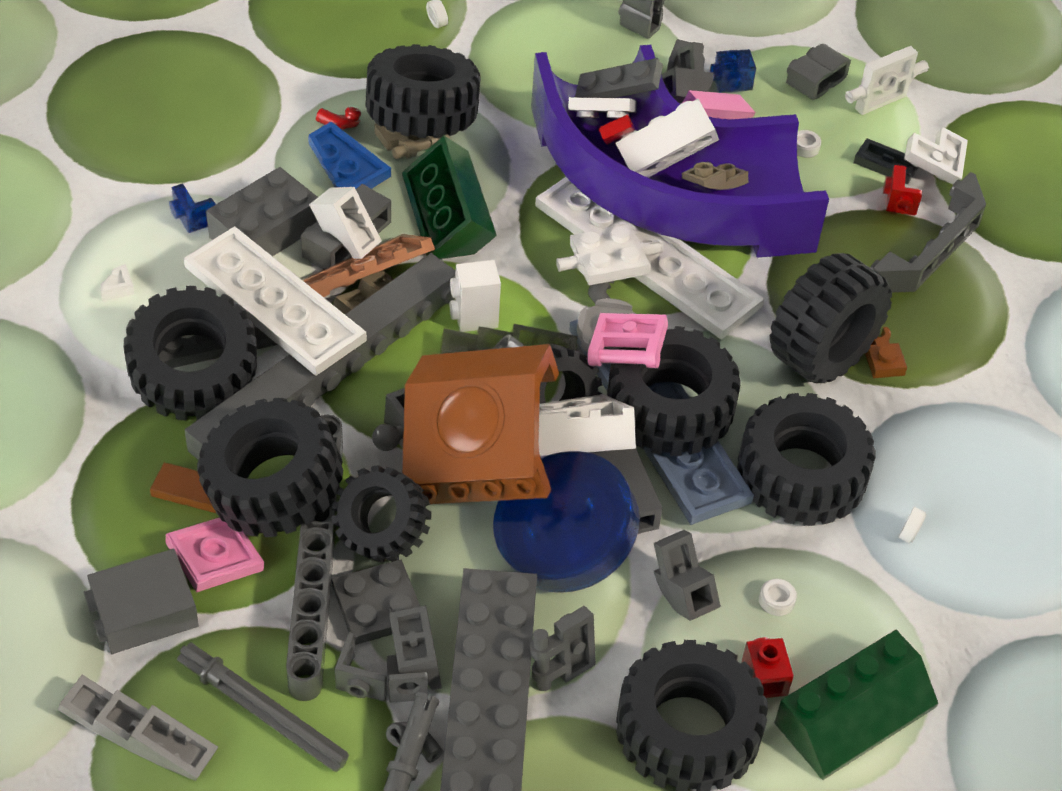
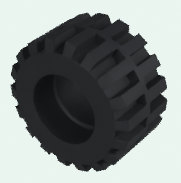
(578, 375)
(355, 506)

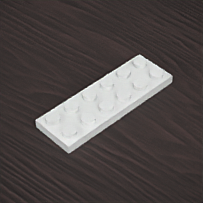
(276, 300)

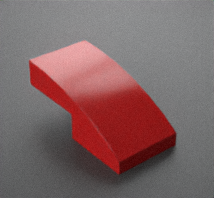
(616, 129)

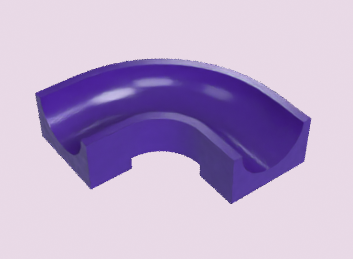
(764, 213)

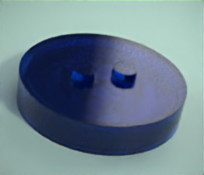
(575, 532)

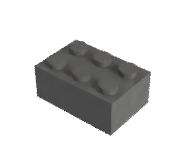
(267, 211)

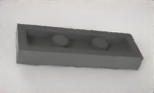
(620, 80)

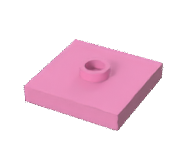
(214, 554)

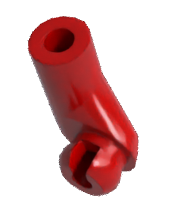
(346, 121)

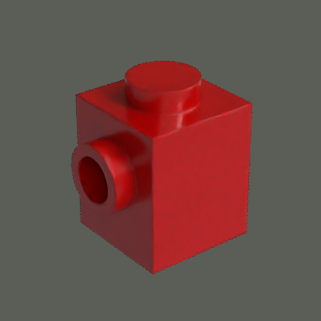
(770, 665)

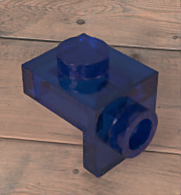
(191, 214)

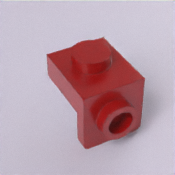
(900, 198)

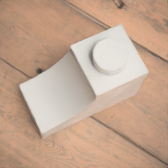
(345, 217)

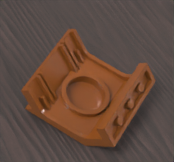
(477, 424)

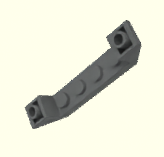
(969, 206)

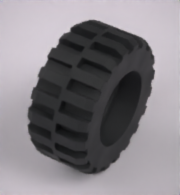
(422, 91)
(181, 315)
(830, 317)
(680, 423)
(813, 426)
(281, 499)
(699, 674)

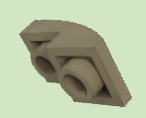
(721, 177)

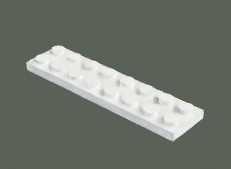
(677, 274)

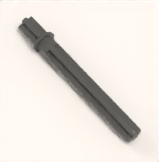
(262, 706)

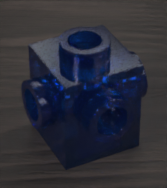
(734, 70)

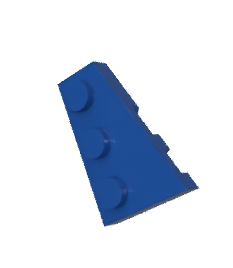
(346, 159)

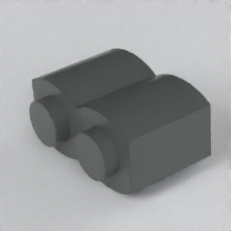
(642, 16)
(817, 71)

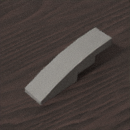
(139, 730)

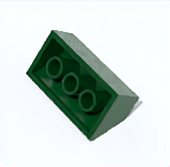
(448, 200)
(857, 704)

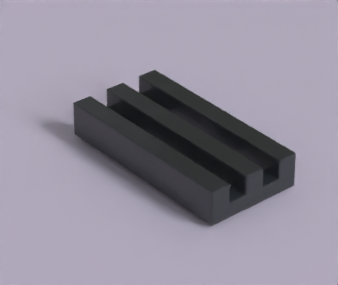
(882, 159)

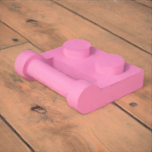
(628, 331)

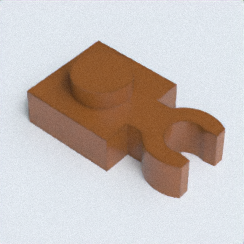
(886, 358)

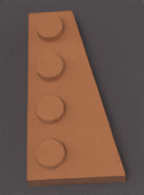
(379, 258)

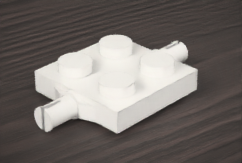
(886, 80)
(609, 254)

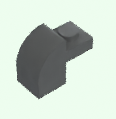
(688, 73)
(680, 578)

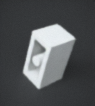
(475, 295)

